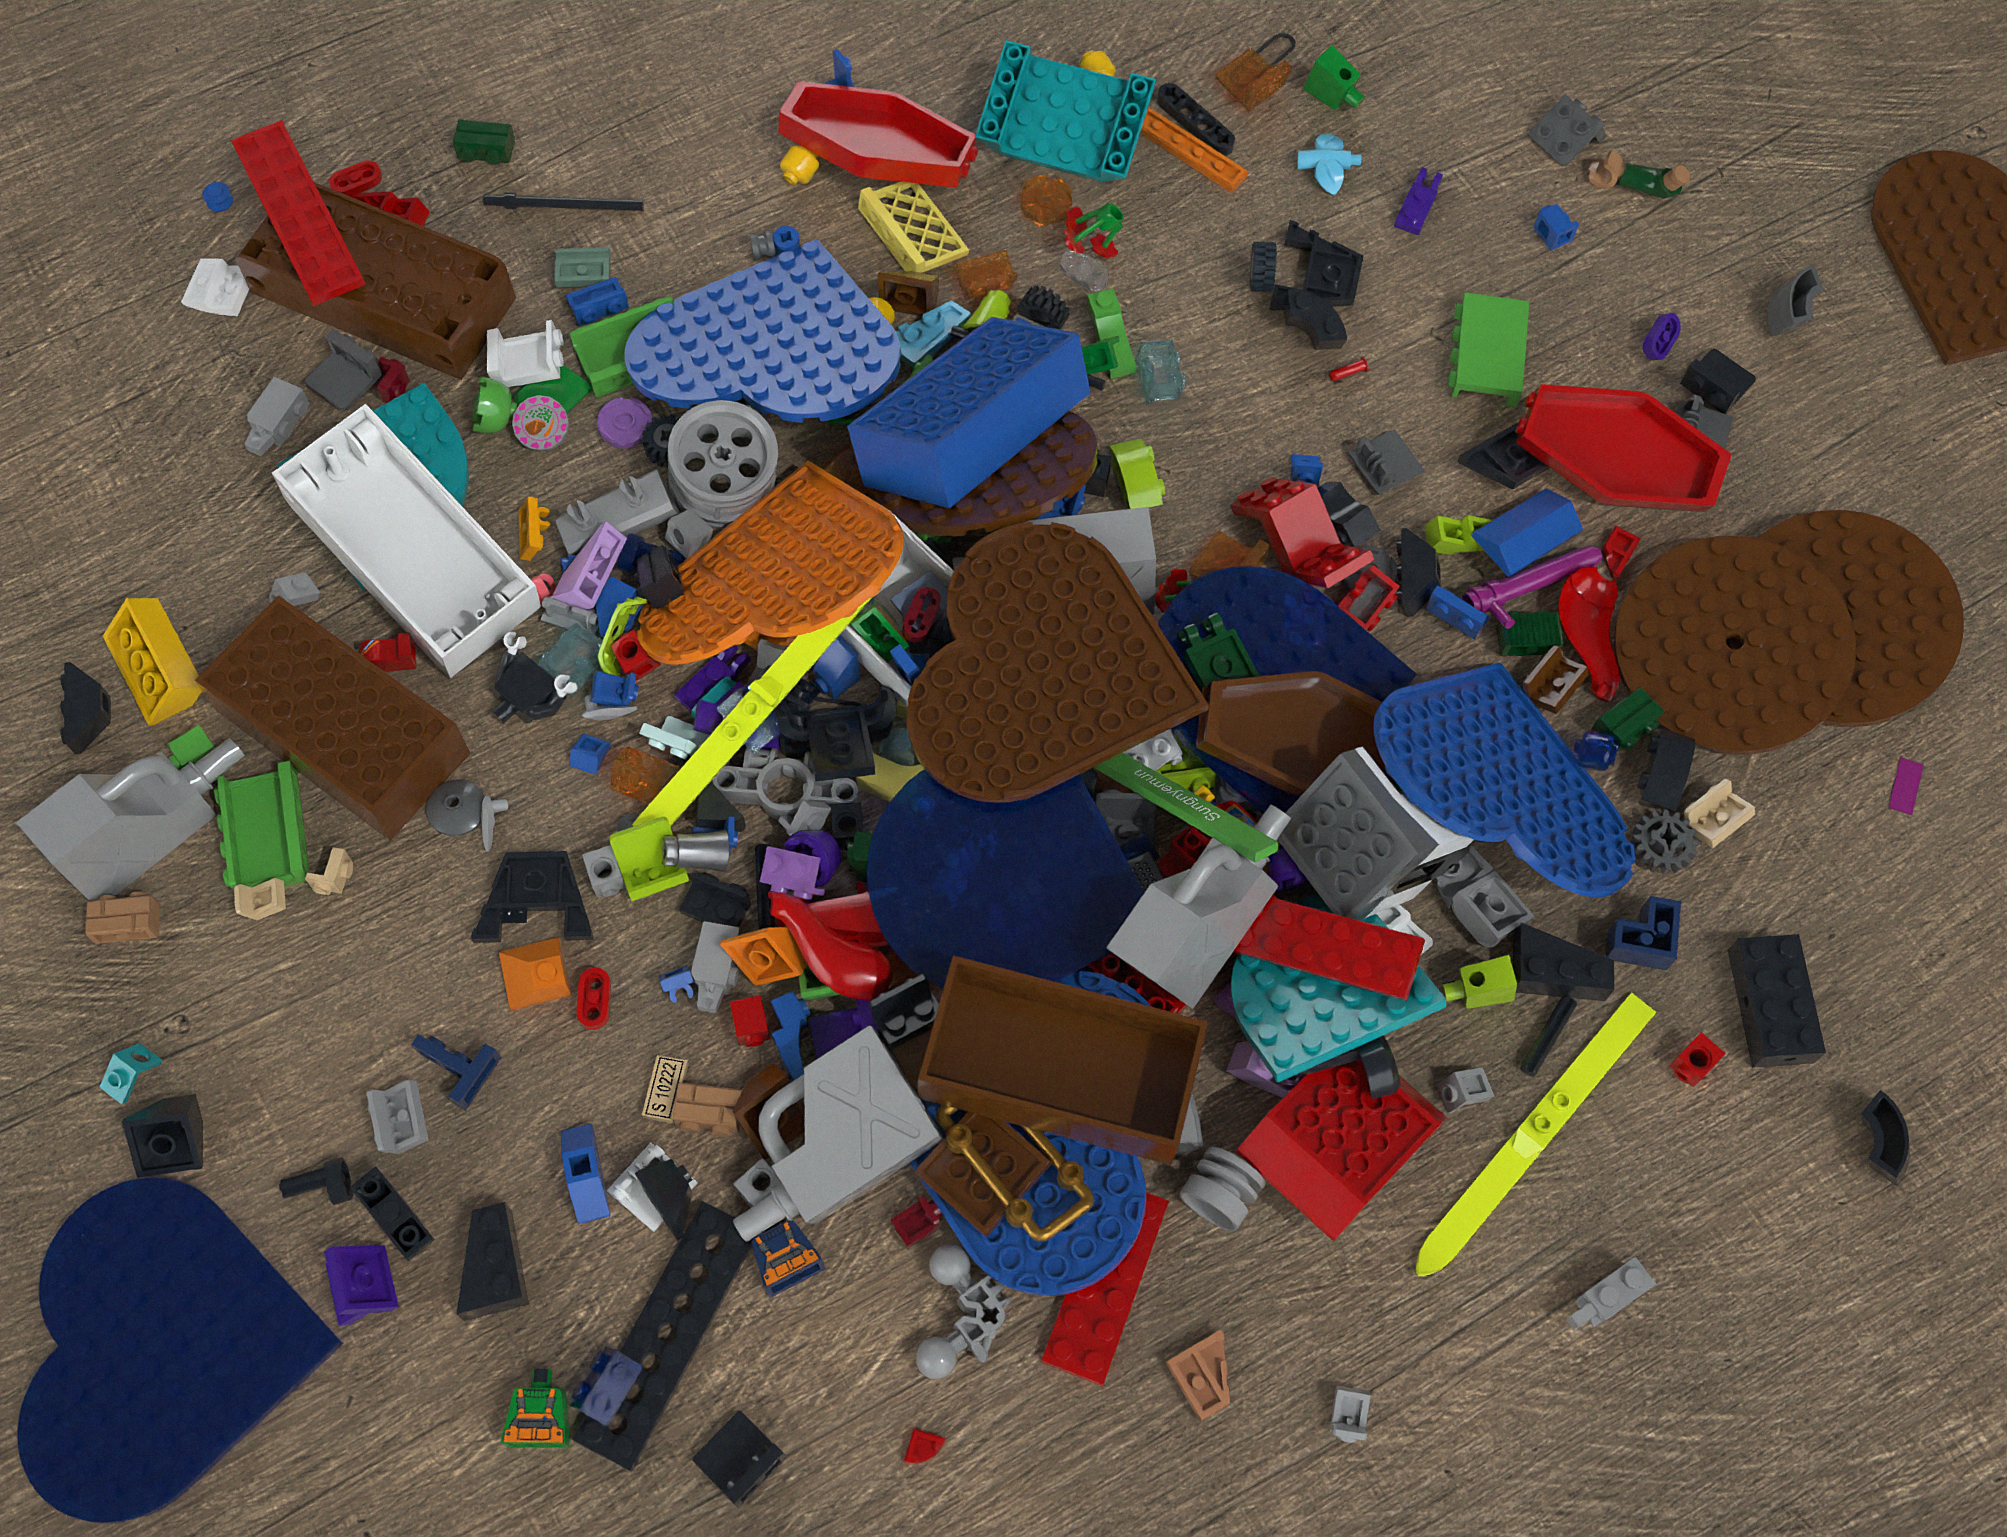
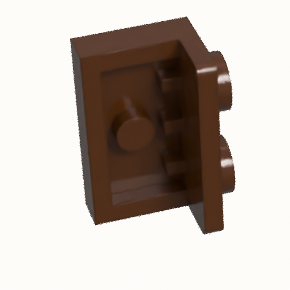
(1554, 680)

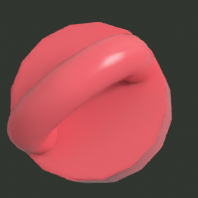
(542, 588)

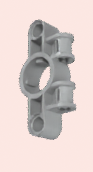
(762, 767)

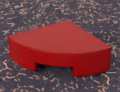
(923, 1447)

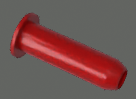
(1349, 369)

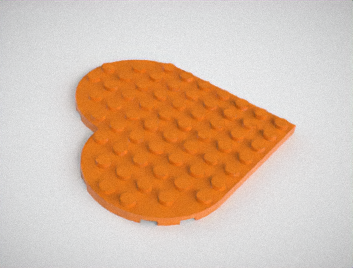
(778, 569)

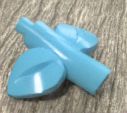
(1328, 161)

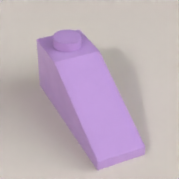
(590, 569)

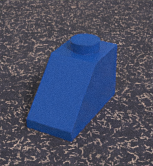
(611, 594)
(837, 669)

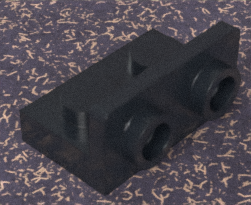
(715, 901)

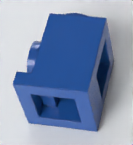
(1555, 226)

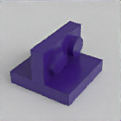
(360, 1281)

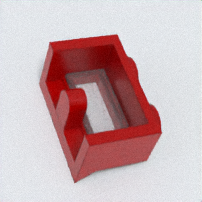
(1368, 597)

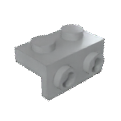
(397, 1117)

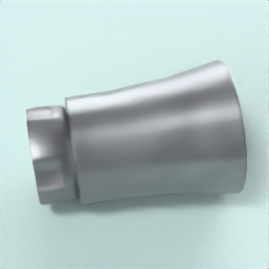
(697, 850)

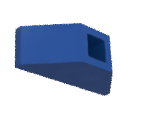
(584, 1173)

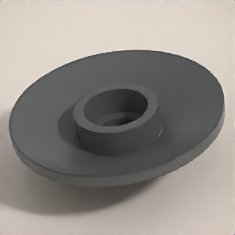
(457, 819)

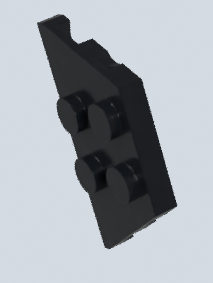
(1503, 460)

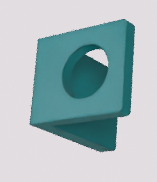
(124, 1071)

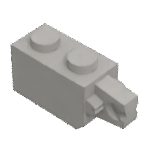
(275, 415)
(713, 967)
(1612, 1294)

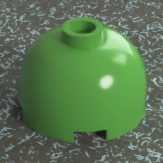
(492, 406)

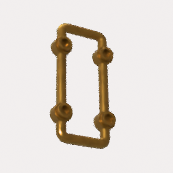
(1019, 1210)

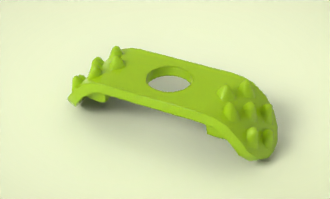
(606, 656)

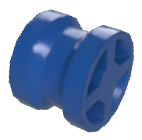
(786, 234)

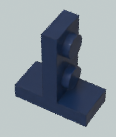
(472, 1074)

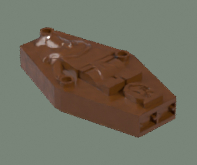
(1287, 726)

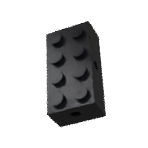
(1776, 1001)

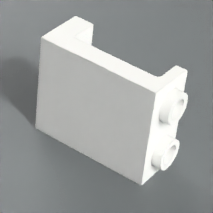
(525, 357)

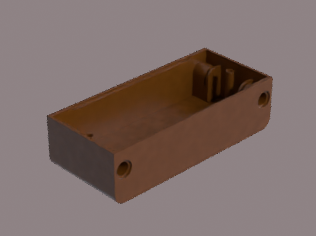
(421, 290)

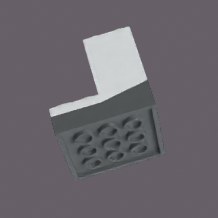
(1365, 840)

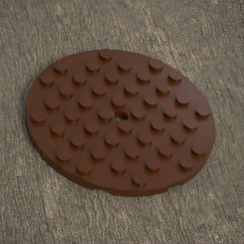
(1017, 492)
(1899, 604)
(1791, 632)

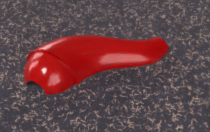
(1585, 616)
(836, 961)

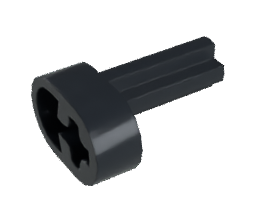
(333, 1176)

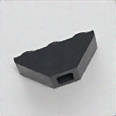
(1418, 572)
(84, 708)
(392, 1213)

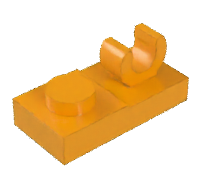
(530, 526)

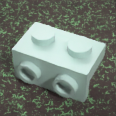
(675, 735)

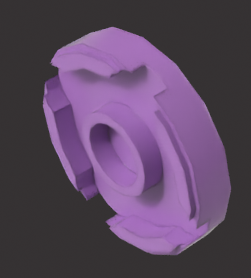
(623, 422)

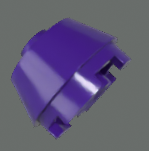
(817, 844)
(1285, 871)

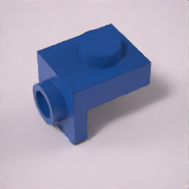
(614, 690)

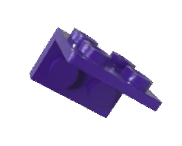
(837, 1027)

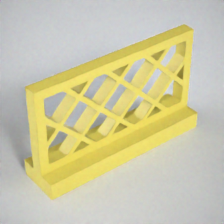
(895, 233)

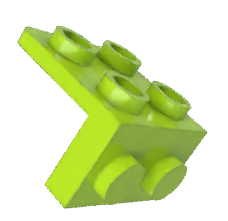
(641, 859)

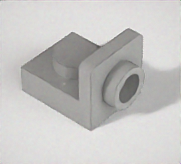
(1465, 1088)

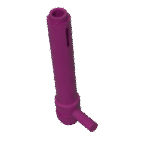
(1495, 593)

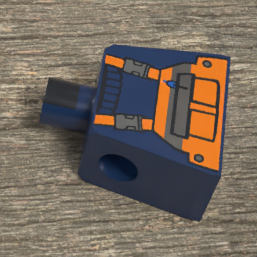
(785, 1257)

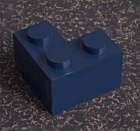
(1651, 940)

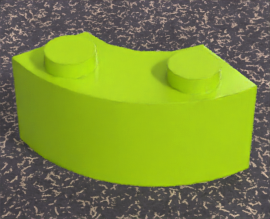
(1136, 474)

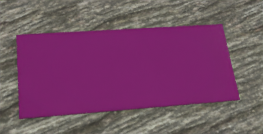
(1906, 786)

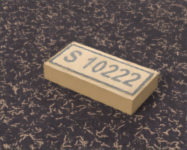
(663, 1088)

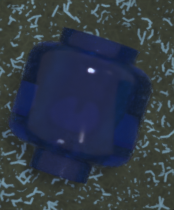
(1596, 751)

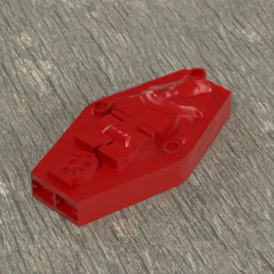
(877, 134)
(1623, 448)

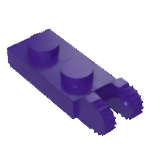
(1418, 203)
(710, 675)

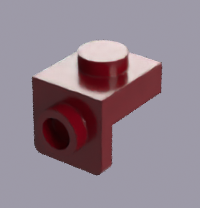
(394, 379)
(917, 1222)

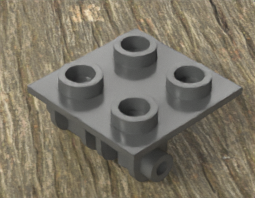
(1710, 422)
(1385, 461)

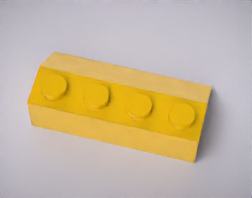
(152, 659)

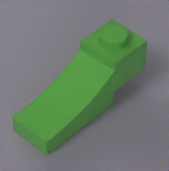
(1108, 323)

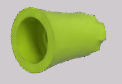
(992, 305)

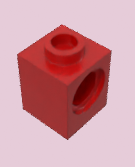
(640, 663)
(750, 1021)
(1705, 1051)

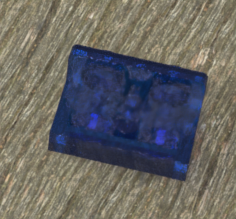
(606, 1385)

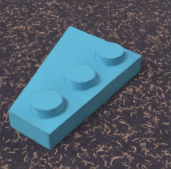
(930, 332)

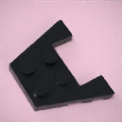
(1331, 270)
(534, 884)

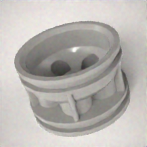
(726, 422)

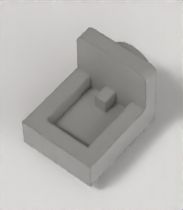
(295, 589)
(809, 817)
(1350, 1414)

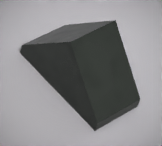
(715, 808)

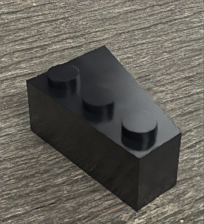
(1558, 967)
(492, 1265)

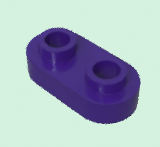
(1661, 336)

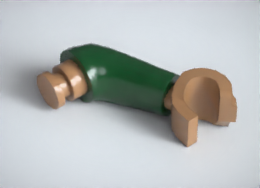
(1645, 179)

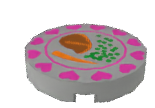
(540, 423)

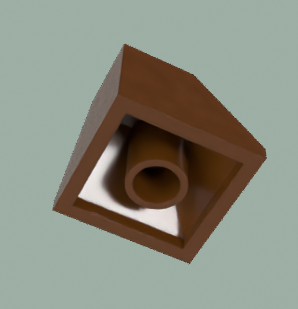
(909, 291)
(752, 1100)

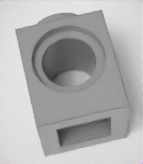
(687, 532)
(601, 860)
(745, 1185)

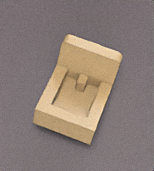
(337, 870)
(260, 900)

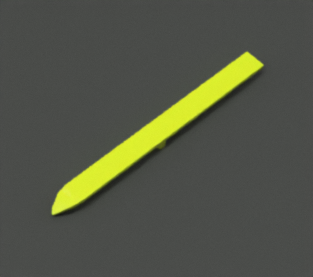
(742, 722)
(1533, 1136)

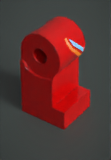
(390, 654)

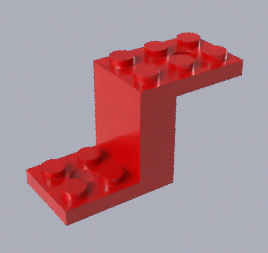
(1301, 531)

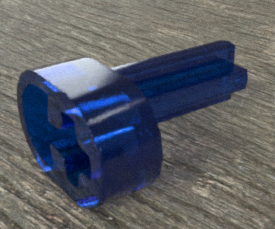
(635, 548)

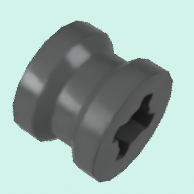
(762, 245)

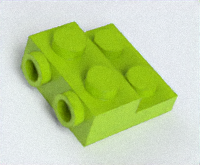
(1189, 772)

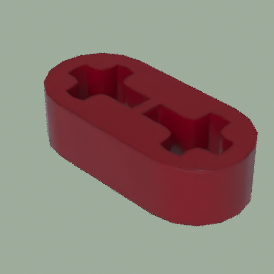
(927, 617)

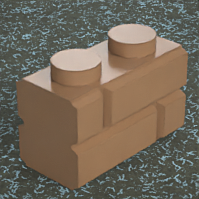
(122, 918)
(706, 1108)

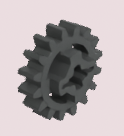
(1670, 832)

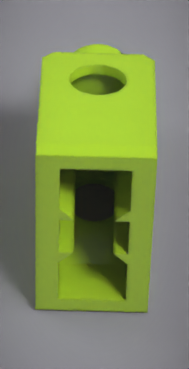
(1493, 979)

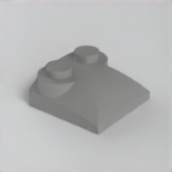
(1490, 909)

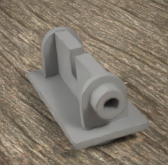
(561, 615)

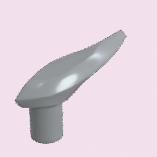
(605, 712)
(488, 820)

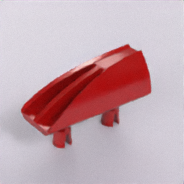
(848, 917)

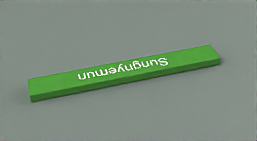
(1189, 807)

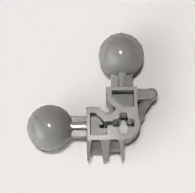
(938, 1355)

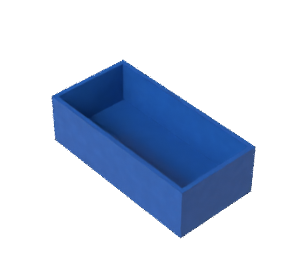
(969, 411)

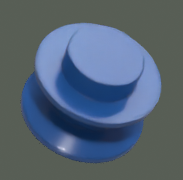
(217, 196)

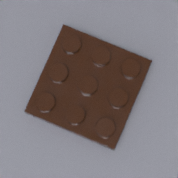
(964, 1189)

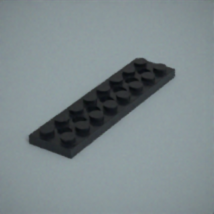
(691, 1328)

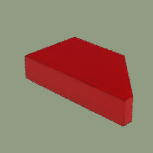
(1618, 550)

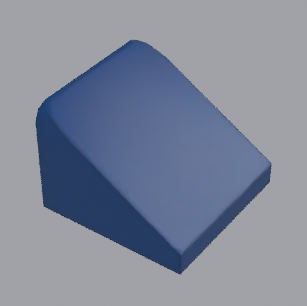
(589, 753)

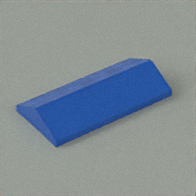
(1529, 531)

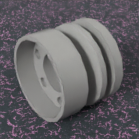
(1223, 1189)

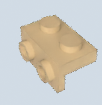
(1718, 814)

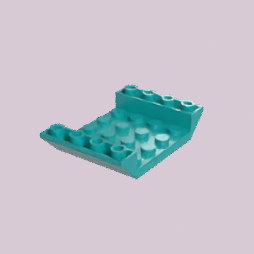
(1063, 115)

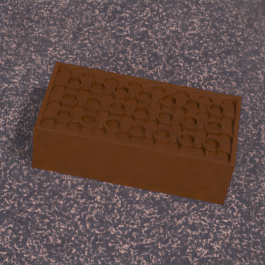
(334, 717)
(1062, 1060)

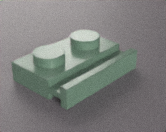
(581, 266)

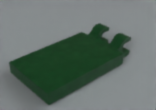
(1216, 656)

